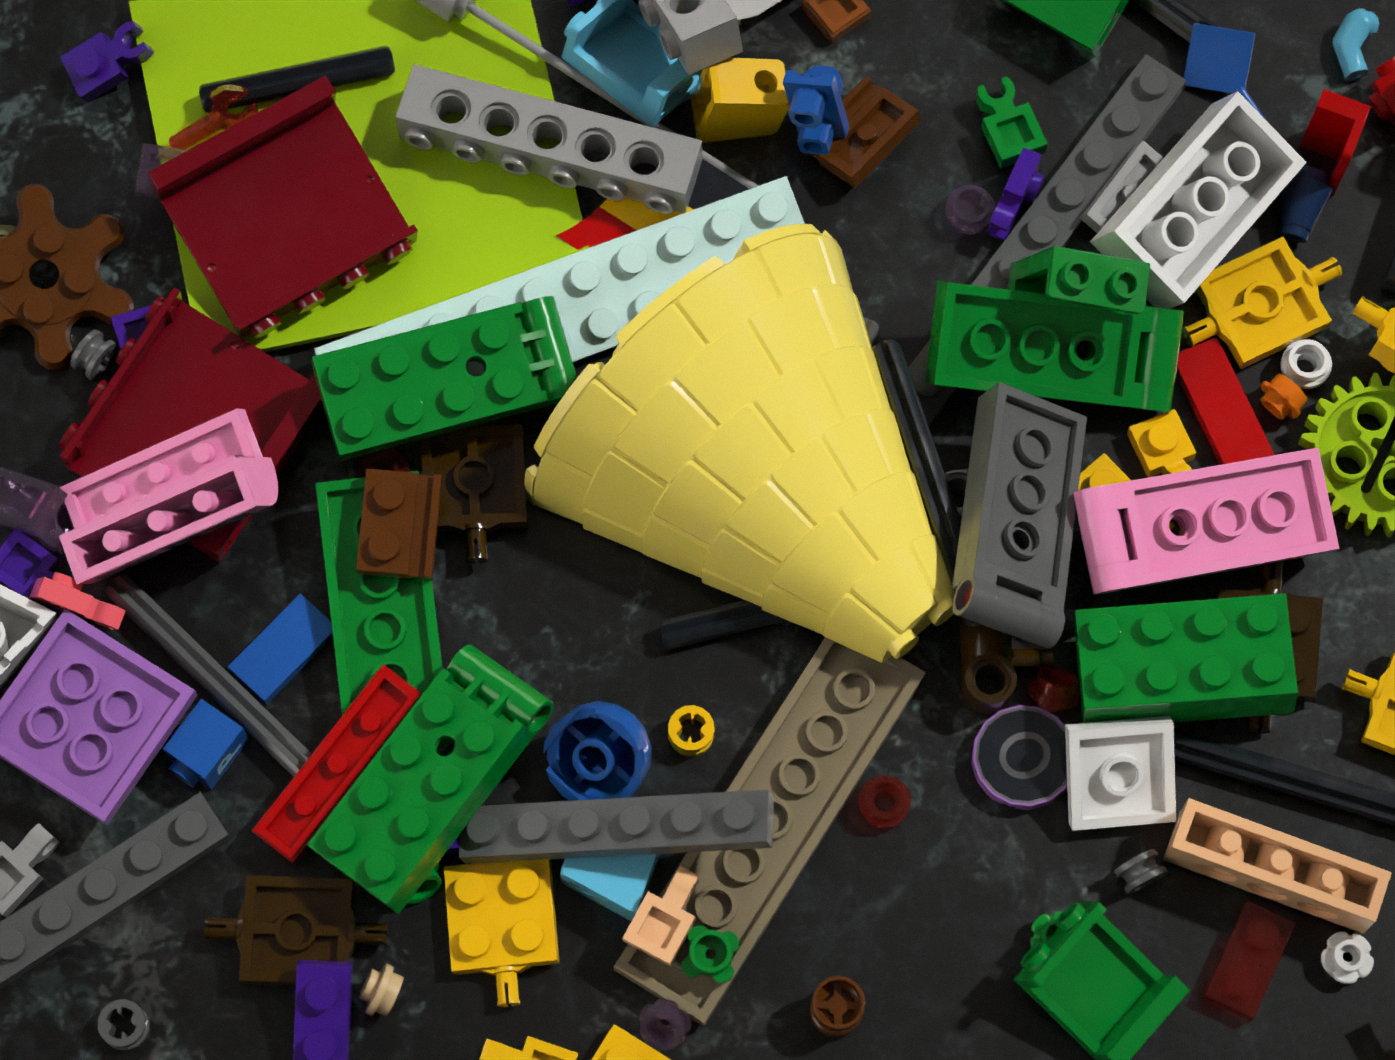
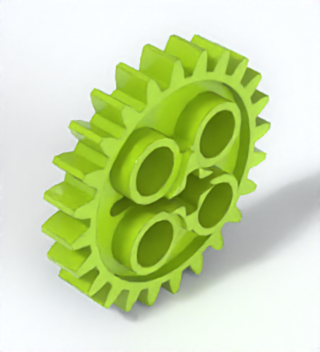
(1341, 435)

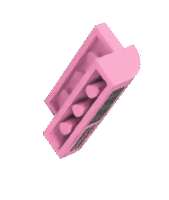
(166, 496)

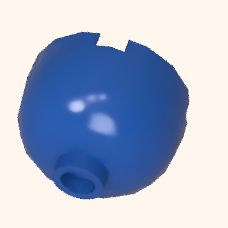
(597, 752)

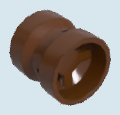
(837, 996)

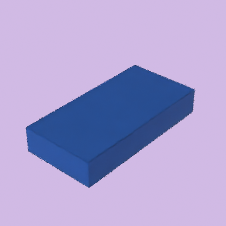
(282, 649)

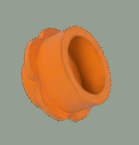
(1282, 397)

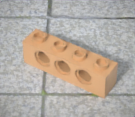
(1277, 866)

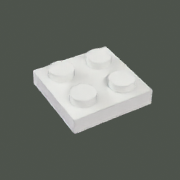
(1120, 773)

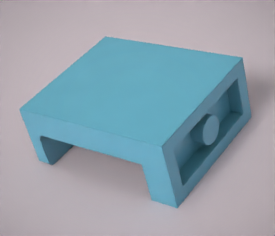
(627, 59)

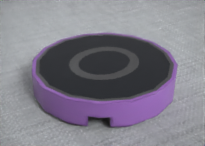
(1021, 757)

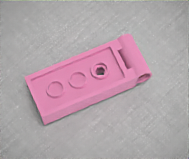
(1226, 518)

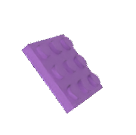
(88, 716)

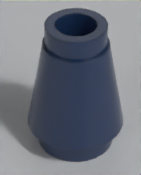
(1302, 203)

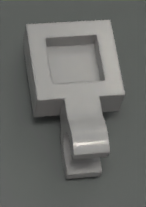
(17, 865)

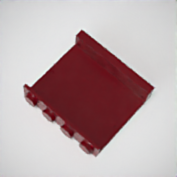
(282, 209)
(181, 377)

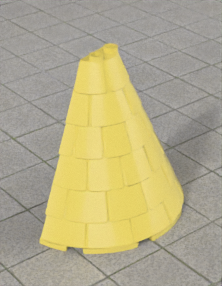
(755, 448)

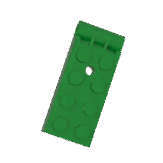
(1032, 342)
(419, 380)
(414, 798)

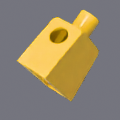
(739, 99)

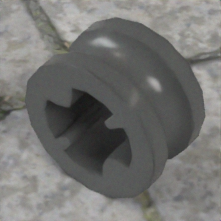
(94, 355)
(1141, 871)
(108, 1030)

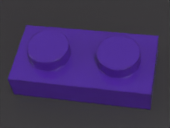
(322, 1010)

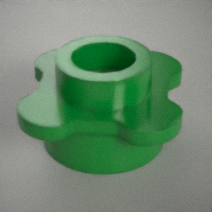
(703, 940)

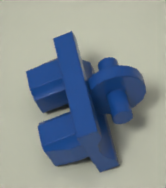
(816, 107)

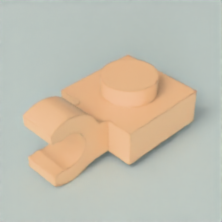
(661, 922)

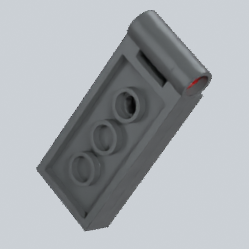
(1019, 515)

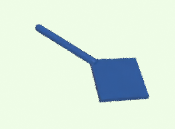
(1220, 60)

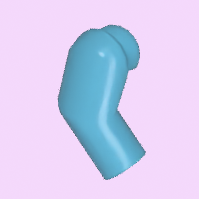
(1348, 40)

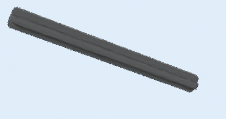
(208, 673)

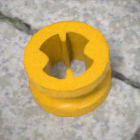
(706, 732)

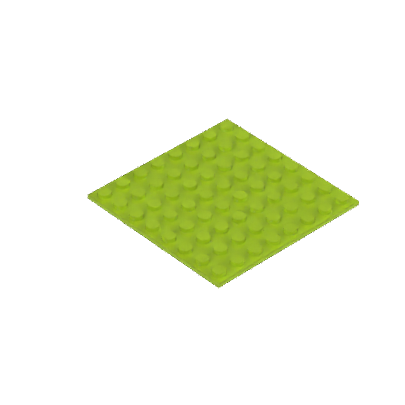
(469, 216)

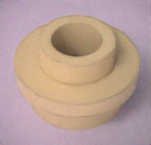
(380, 990)

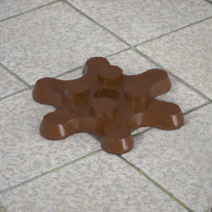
(79, 289)

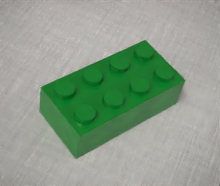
(1187, 659)

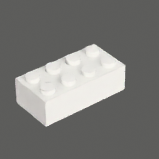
(1201, 199)

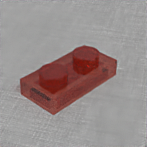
(1248, 961)

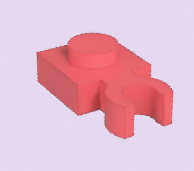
(64, 593)

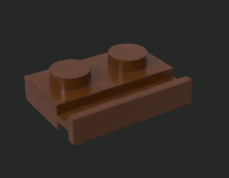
(876, 127)
(399, 524)

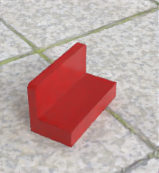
(1335, 131)

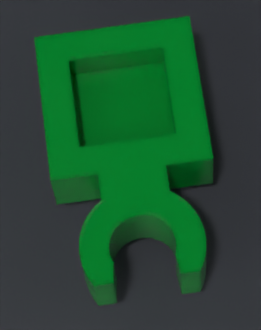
(1009, 126)

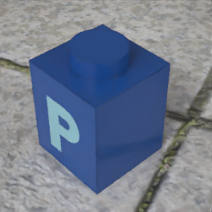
(204, 746)

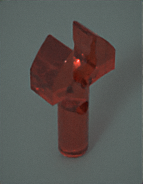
(216, 119)

